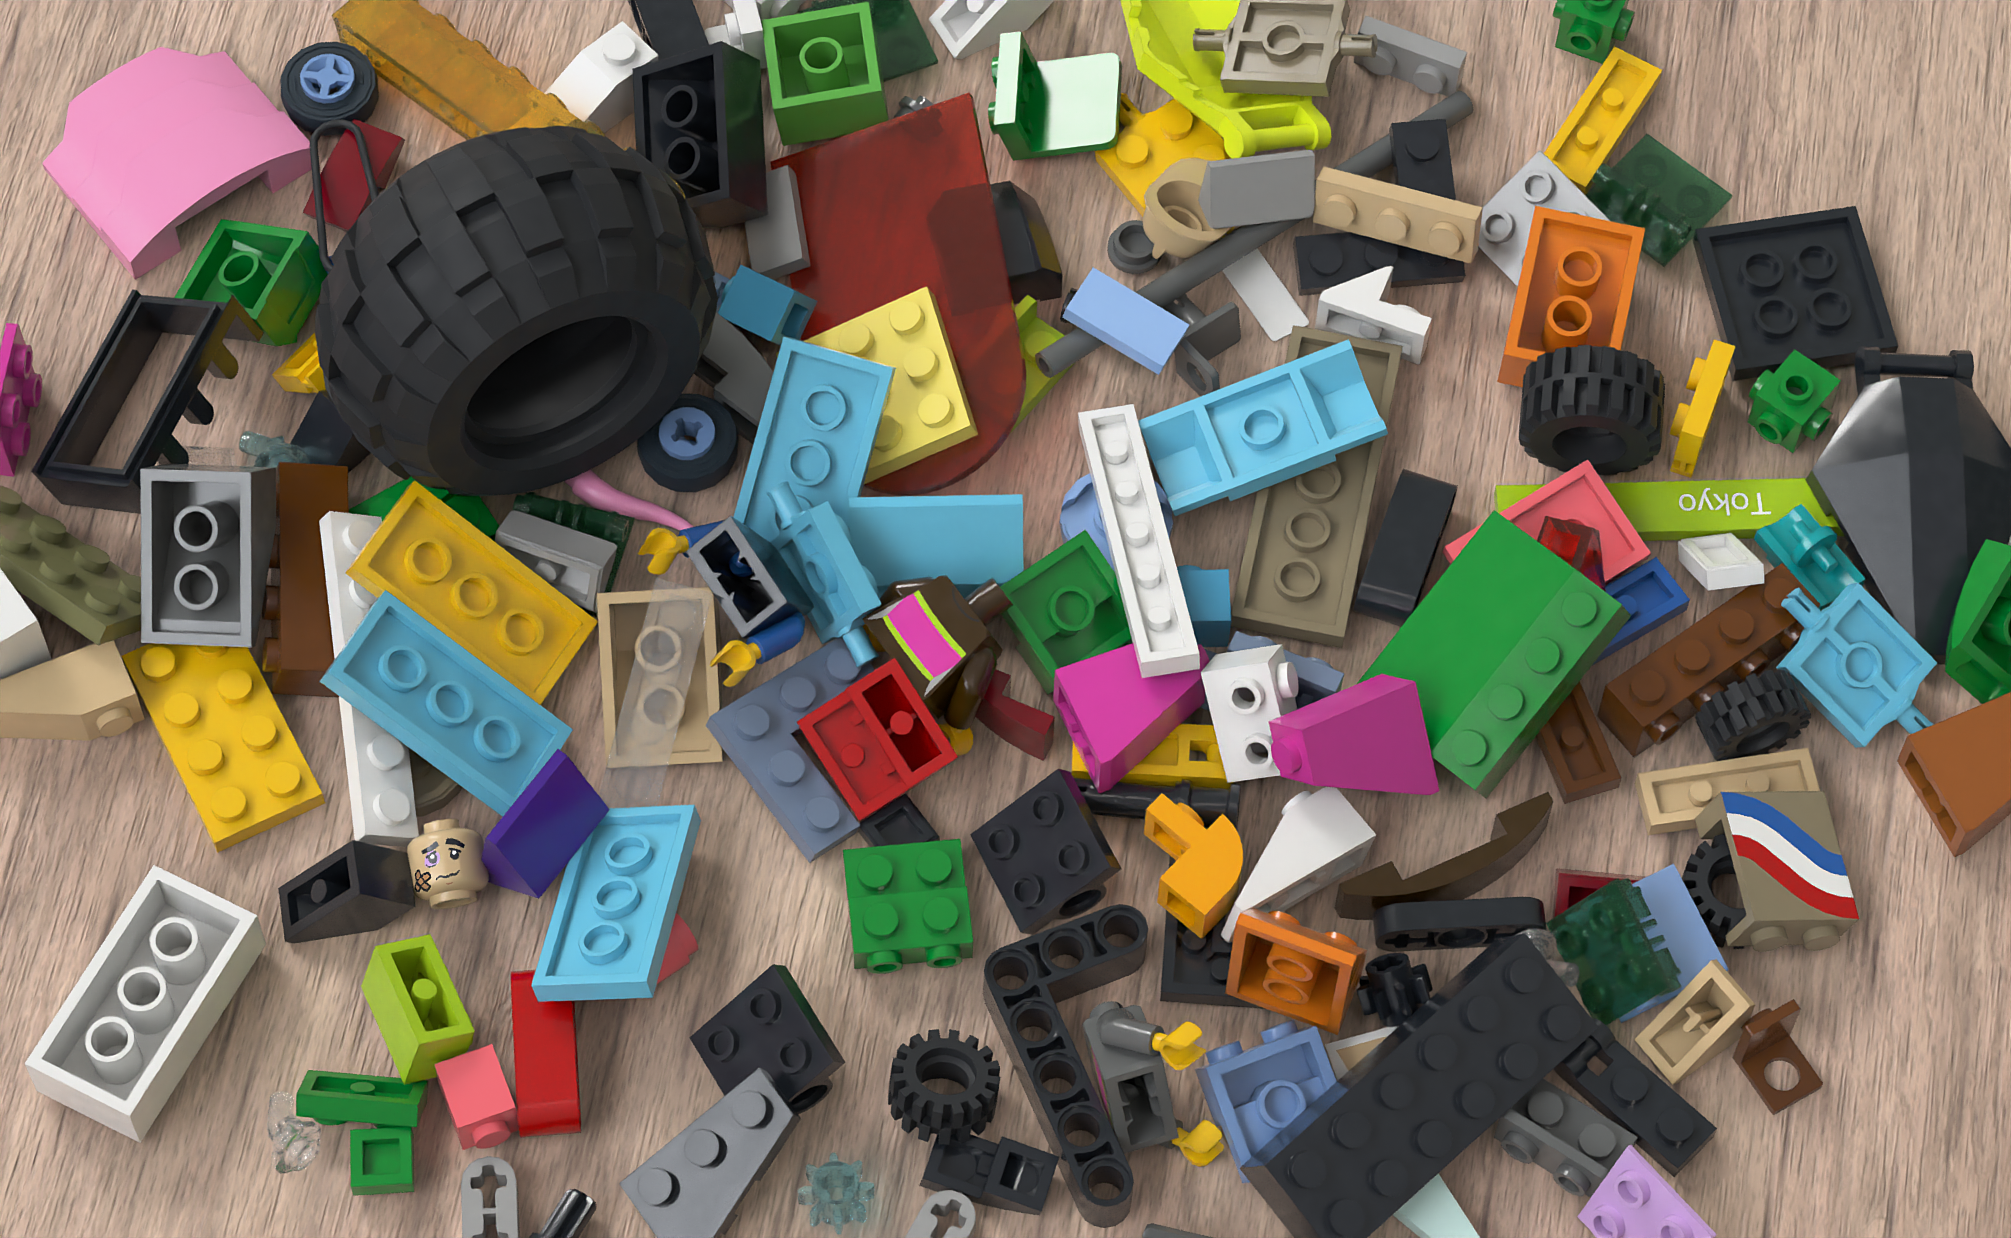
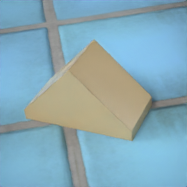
(1697, 1023)

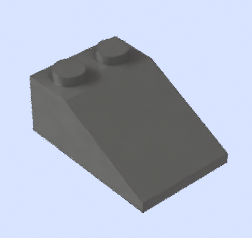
(205, 552)

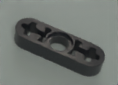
(1454, 923)

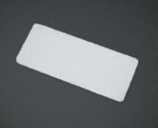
(1265, 295)

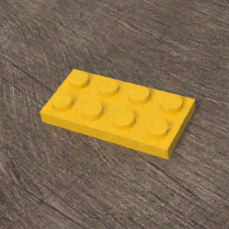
(473, 591)
(224, 737)

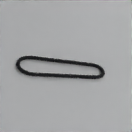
(317, 178)

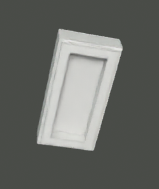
(1720, 561)

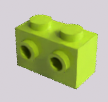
(416, 1006)

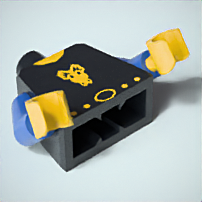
(748, 583)

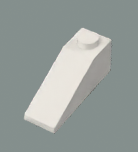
(601, 77)
(1309, 850)

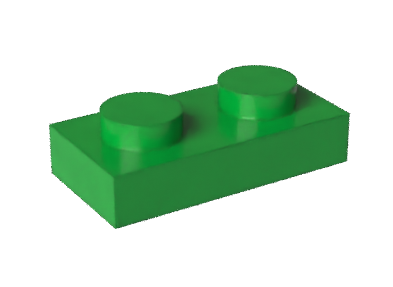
(346, 1097)

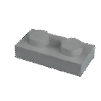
(1413, 58)

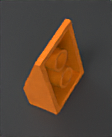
(1570, 288)
(1294, 968)

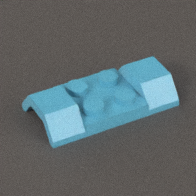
(1262, 429)

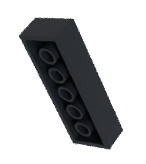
(1421, 1095)

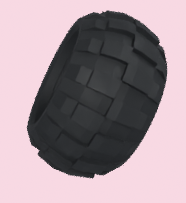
(515, 311)

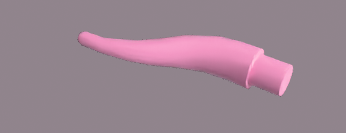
(604, 497)

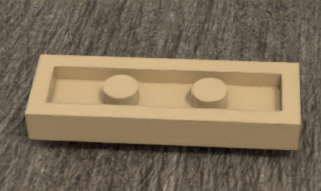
(1397, 214)
(1677, 795)

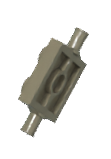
(1285, 46)

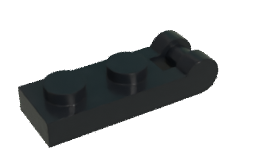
(1637, 1100)

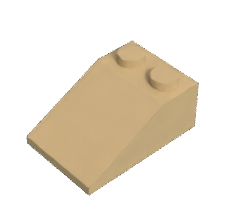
(620, 629)

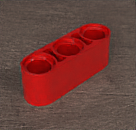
(544, 1061)

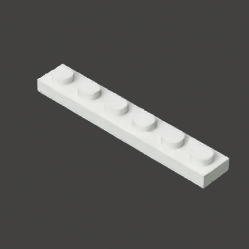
(1138, 542)
(374, 758)

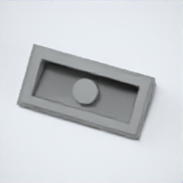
(1258, 189)
(562, 556)

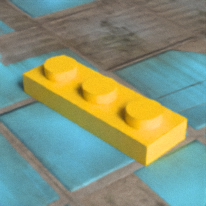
(1602, 116)

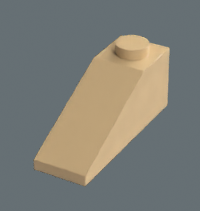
(70, 697)

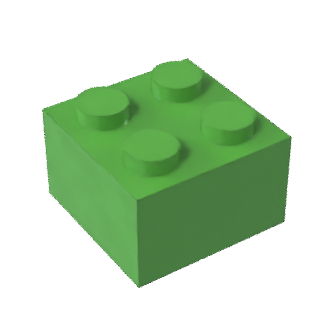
(824, 73)

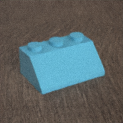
(939, 536)

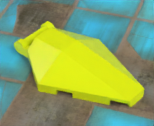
(1248, 122)

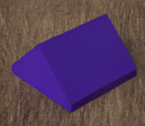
(543, 828)

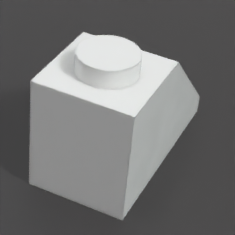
(977, 24)

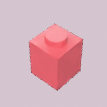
(477, 1098)

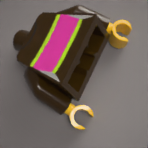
(942, 645)

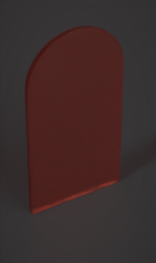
(906, 213)

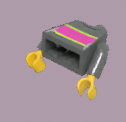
(1134, 1081)

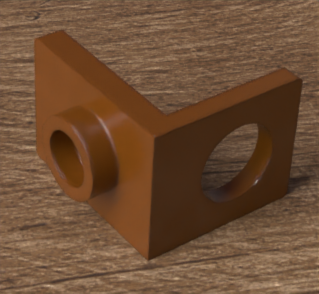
(1768, 1040)

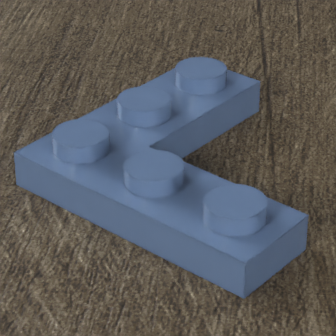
(761, 742)

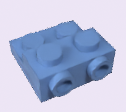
(1264, 1087)

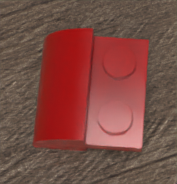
(877, 739)

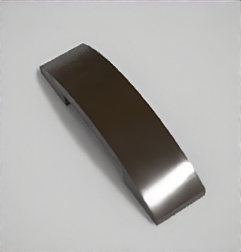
(1455, 879)

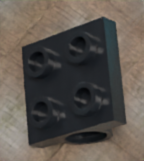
(1047, 854)
(774, 1031)

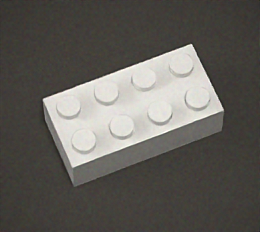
(146, 1003)

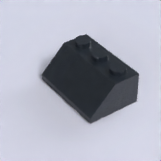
(706, 130)

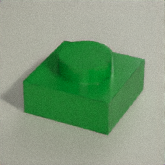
(382, 1160)

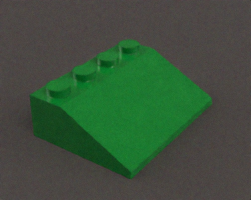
(1498, 649)

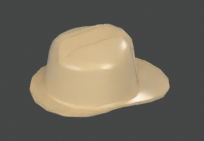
(1173, 212)

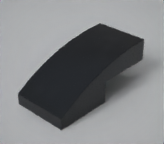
(991, 1173)

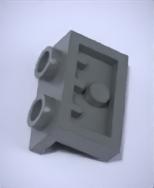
(1563, 1138)

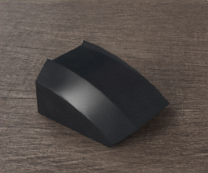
(1026, 245)

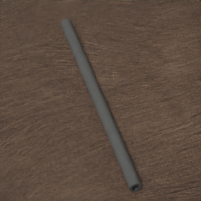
(1238, 243)

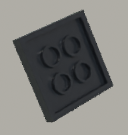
(1791, 287)

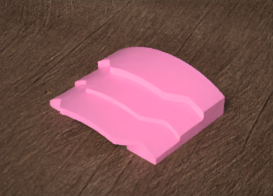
(167, 144)

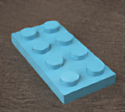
(814, 432)
(445, 703)
(617, 906)

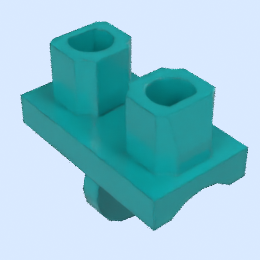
(1809, 555)

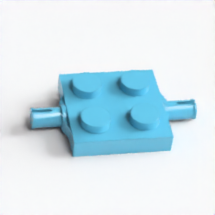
(827, 568)
(1856, 664)

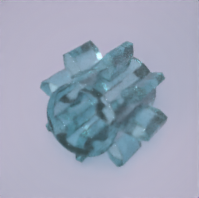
(836, 1175)

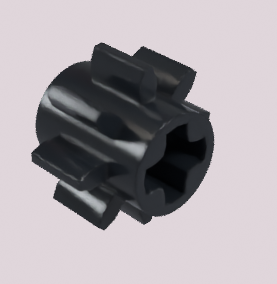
(1393, 988)

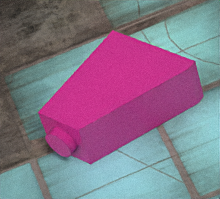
(1119, 714)
(1358, 740)

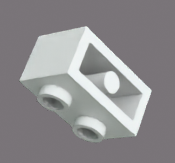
(1242, 696)

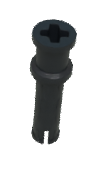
(1133, 799)

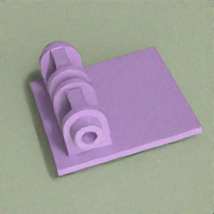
(1640, 1204)

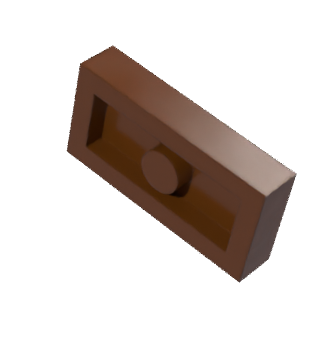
(1577, 750)

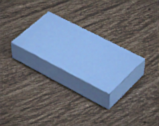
(1125, 321)

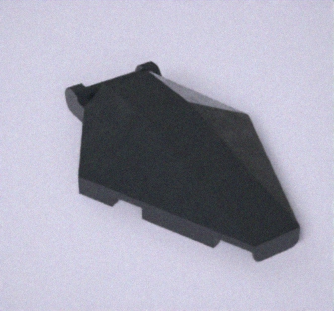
(1916, 485)

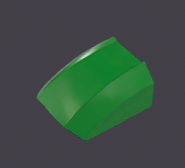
(266, 269)
(1981, 626)

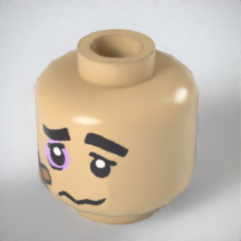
(447, 864)

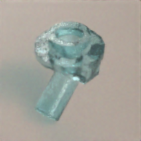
(271, 450)

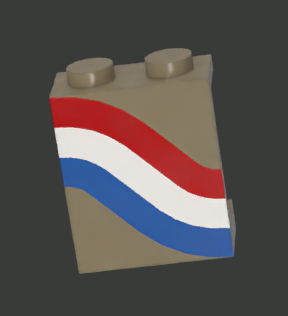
(1784, 868)

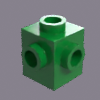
(1592, 26)
(1793, 402)

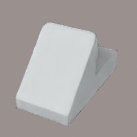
(1361, 311)

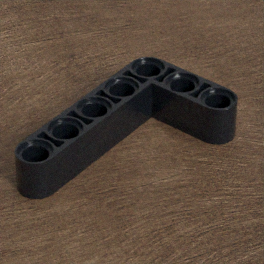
(1056, 1055)

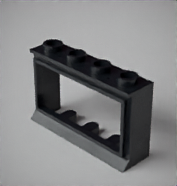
(108, 381)

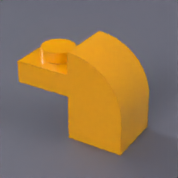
(1207, 864)

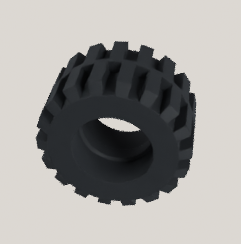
(1592, 408)

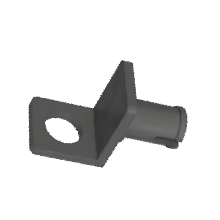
(1203, 340)

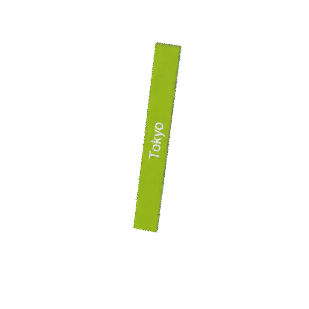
(1698, 507)

